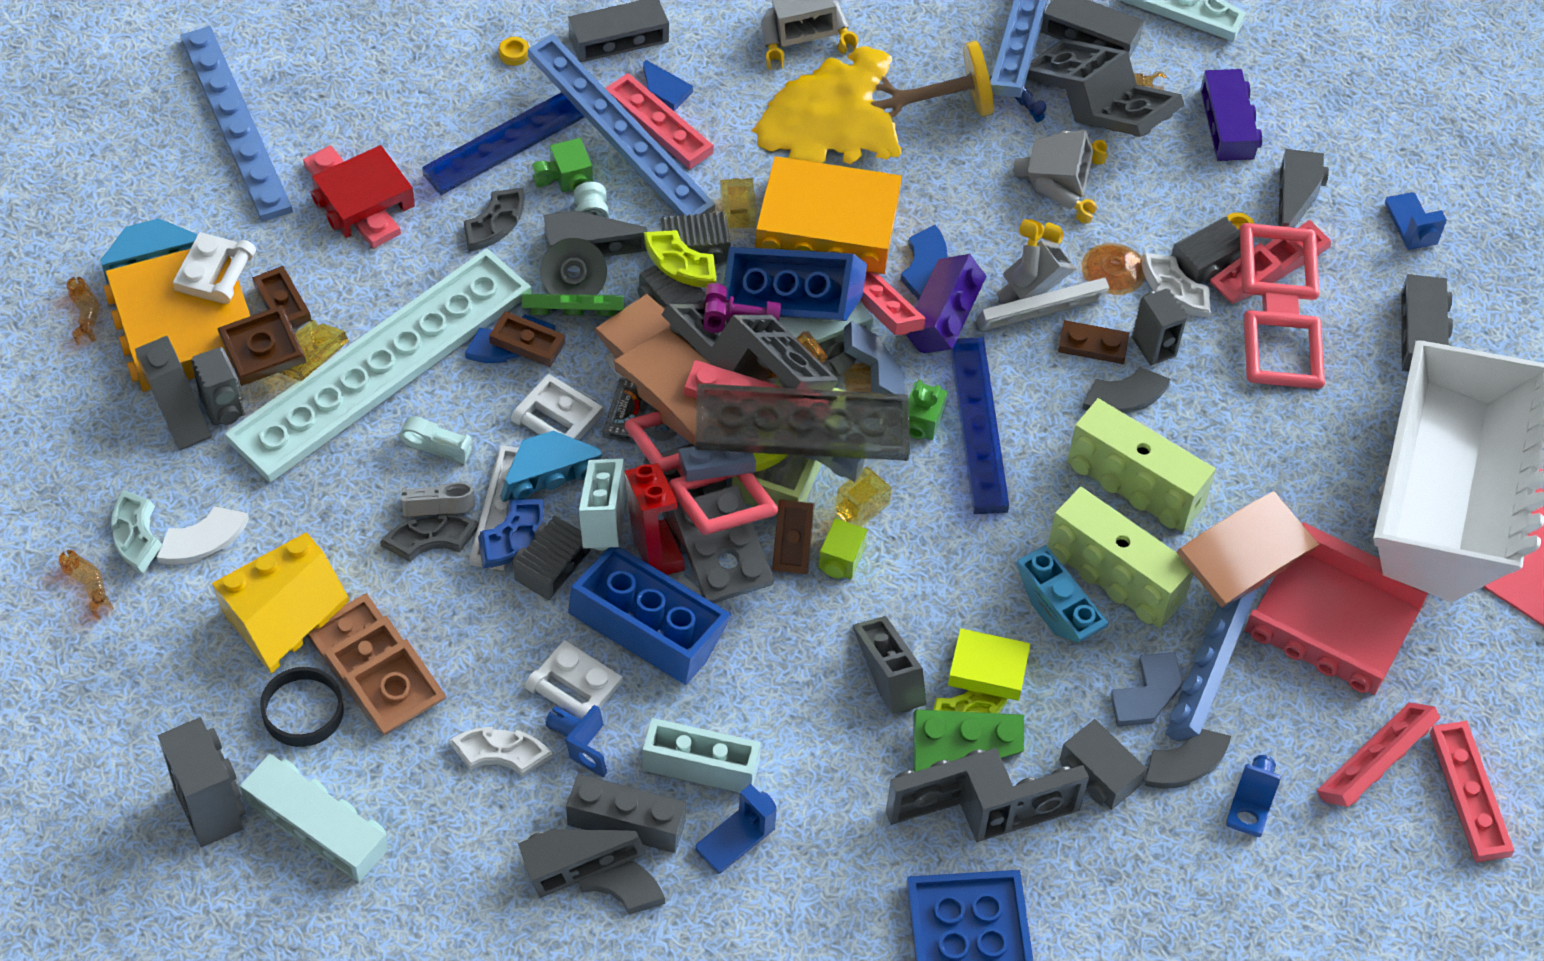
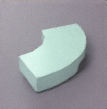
(131, 530)

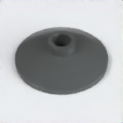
(573, 253)

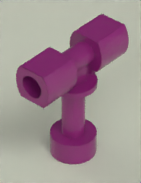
(718, 308)

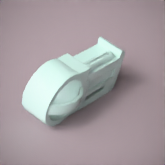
(430, 438)

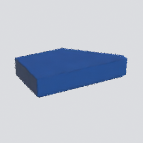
(666, 86)

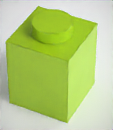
(842, 549)

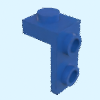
(1413, 224)
(740, 831)

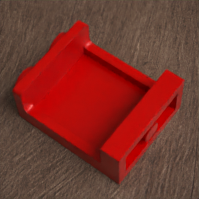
(360, 189)
(647, 497)

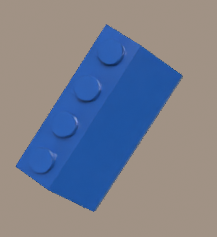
(802, 281)
(648, 613)

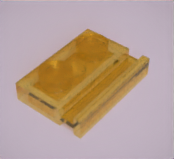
(318, 345)

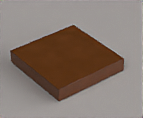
(261, 345)

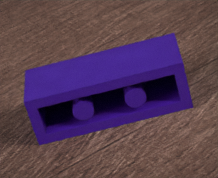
(1230, 115)
(947, 302)

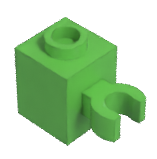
(567, 165)
(925, 410)

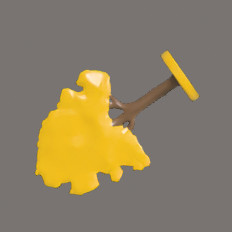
(838, 110)

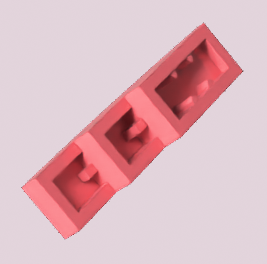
(1270, 262)

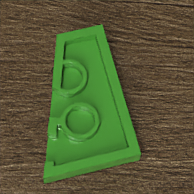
(573, 304)
(956, 733)

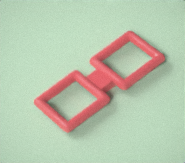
(1281, 306)
(766, 506)

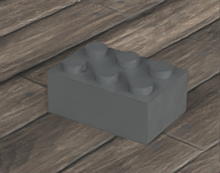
(203, 781)

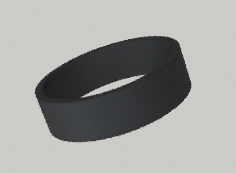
(295, 674)

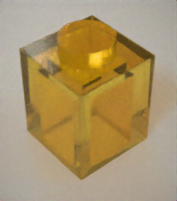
(738, 202)
(864, 498)

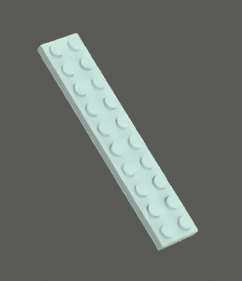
(376, 365)

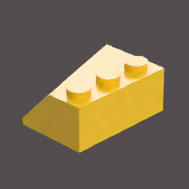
(281, 598)

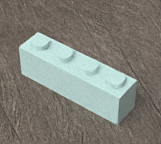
(315, 817)

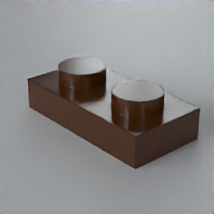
(278, 289)
(527, 339)
(1093, 342)
(793, 536)

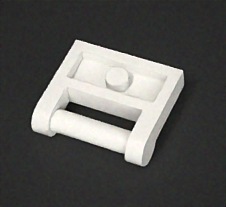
(205, 263)
(562, 405)
(578, 673)

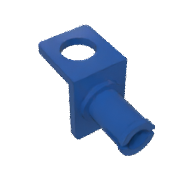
(579, 735)
(1254, 795)

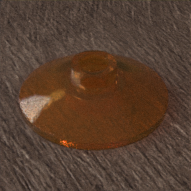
(1121, 277)

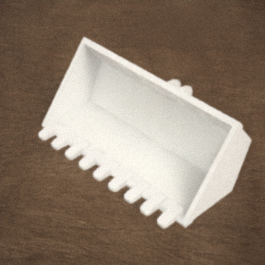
(1463, 471)

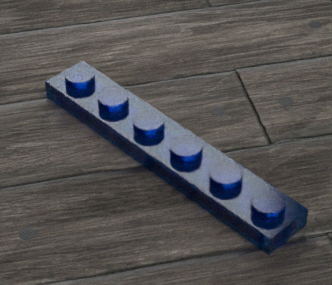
(501, 143)
(979, 427)

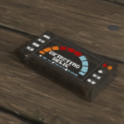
(624, 406)

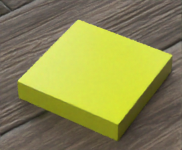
(989, 664)

